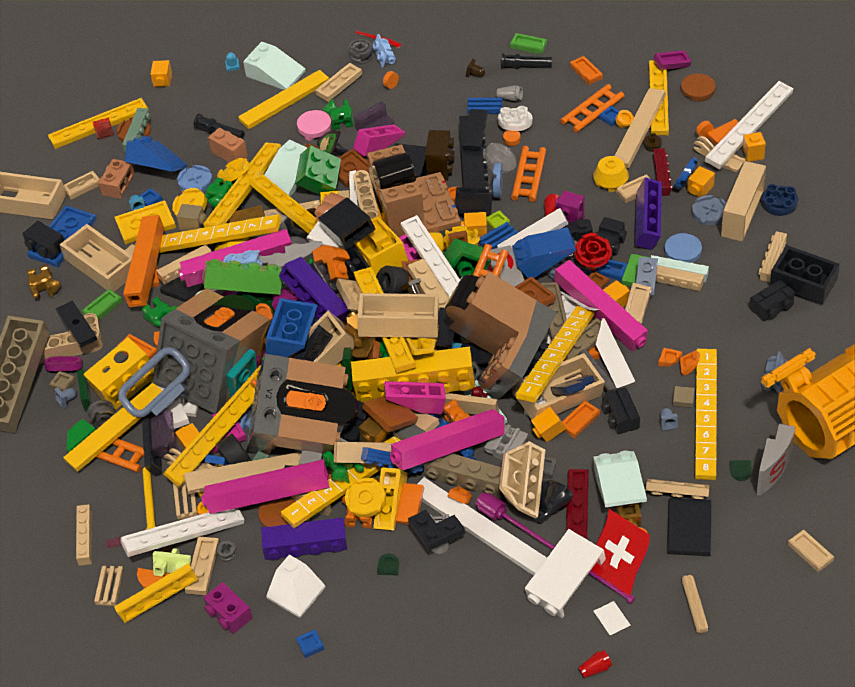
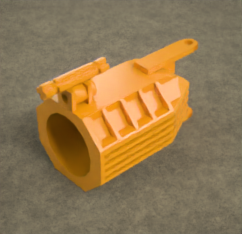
(818, 402)

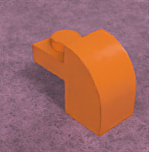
(334, 259)

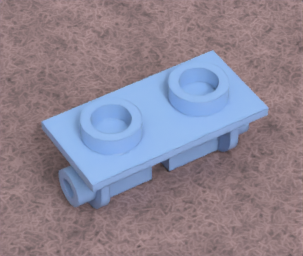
(383, 51)
(244, 258)

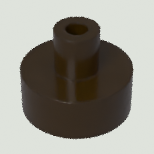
(652, 142)

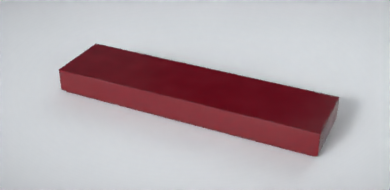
(578, 507)

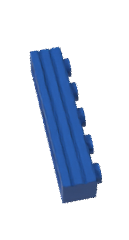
(383, 458)

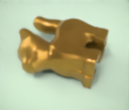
(42, 281)

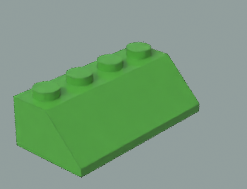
(242, 277)

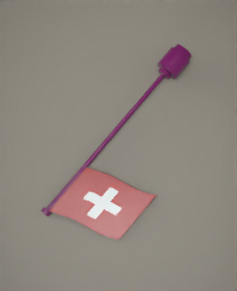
(621, 540)

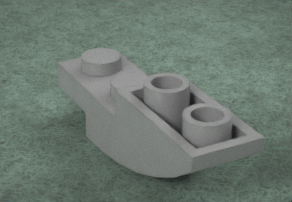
(292, 252)

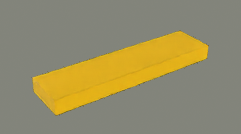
(156, 593)

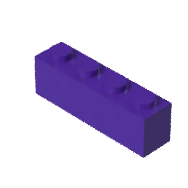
(648, 213)
(312, 289)
(305, 539)

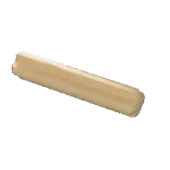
(695, 604)

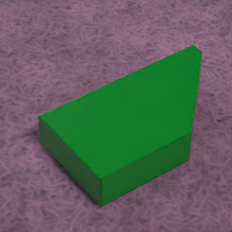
(78, 433)

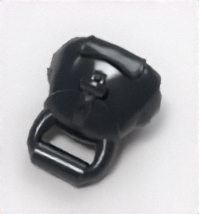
(552, 498)

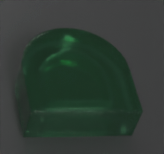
(740, 469)
(388, 565)

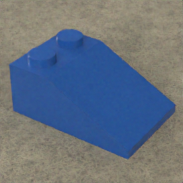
(152, 154)
(542, 250)

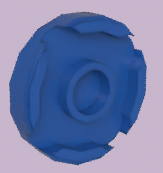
(686, 173)

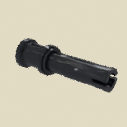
(531, 61)
(212, 125)

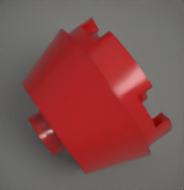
(592, 251)

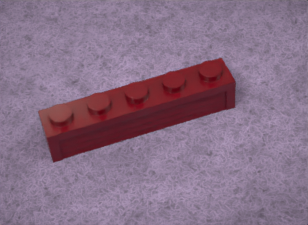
(662, 171)

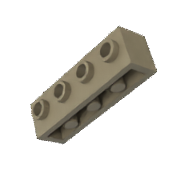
(465, 473)

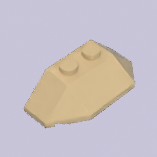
(523, 477)

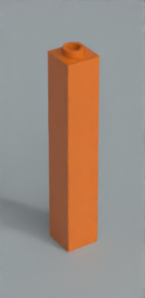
(143, 261)

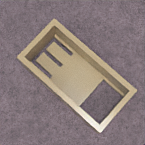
(35, 195)
(743, 201)
(101, 262)
(398, 315)
(334, 350)
(563, 402)

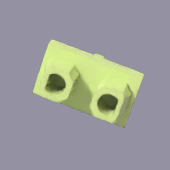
(168, 562)

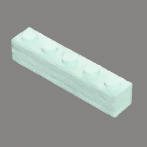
(685, 266)

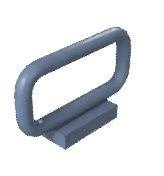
(168, 396)

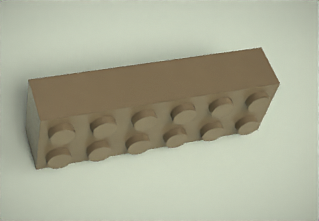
(20, 355)

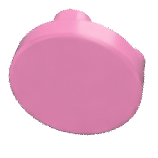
(313, 124)

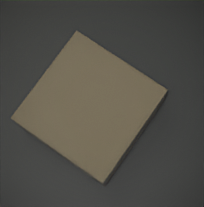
(62, 381)
(683, 396)

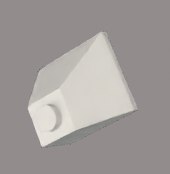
(294, 586)

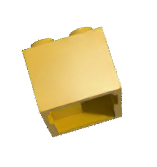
(380, 247)
(108, 384)

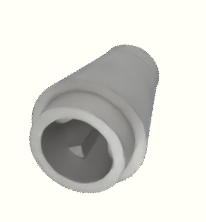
(510, 93)

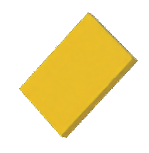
(130, 222)

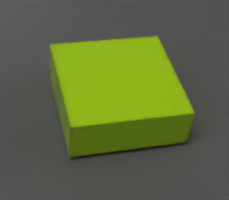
(496, 220)

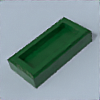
(84, 390)

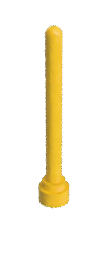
(148, 499)

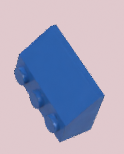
(290, 327)

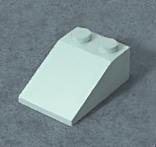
(272, 66)
(285, 165)
(619, 478)

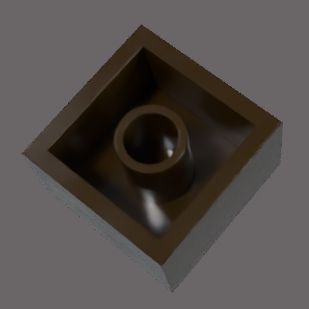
(439, 153)

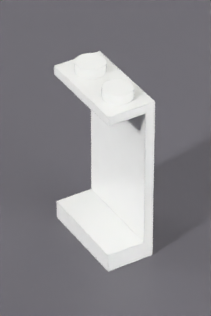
(563, 572)

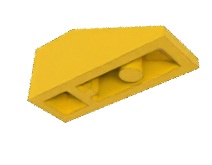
(392, 481)

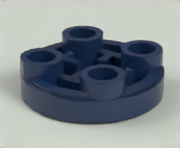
(779, 200)

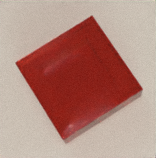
(103, 128)

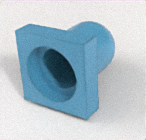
(232, 62)
(136, 202)

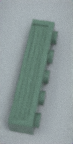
(137, 126)

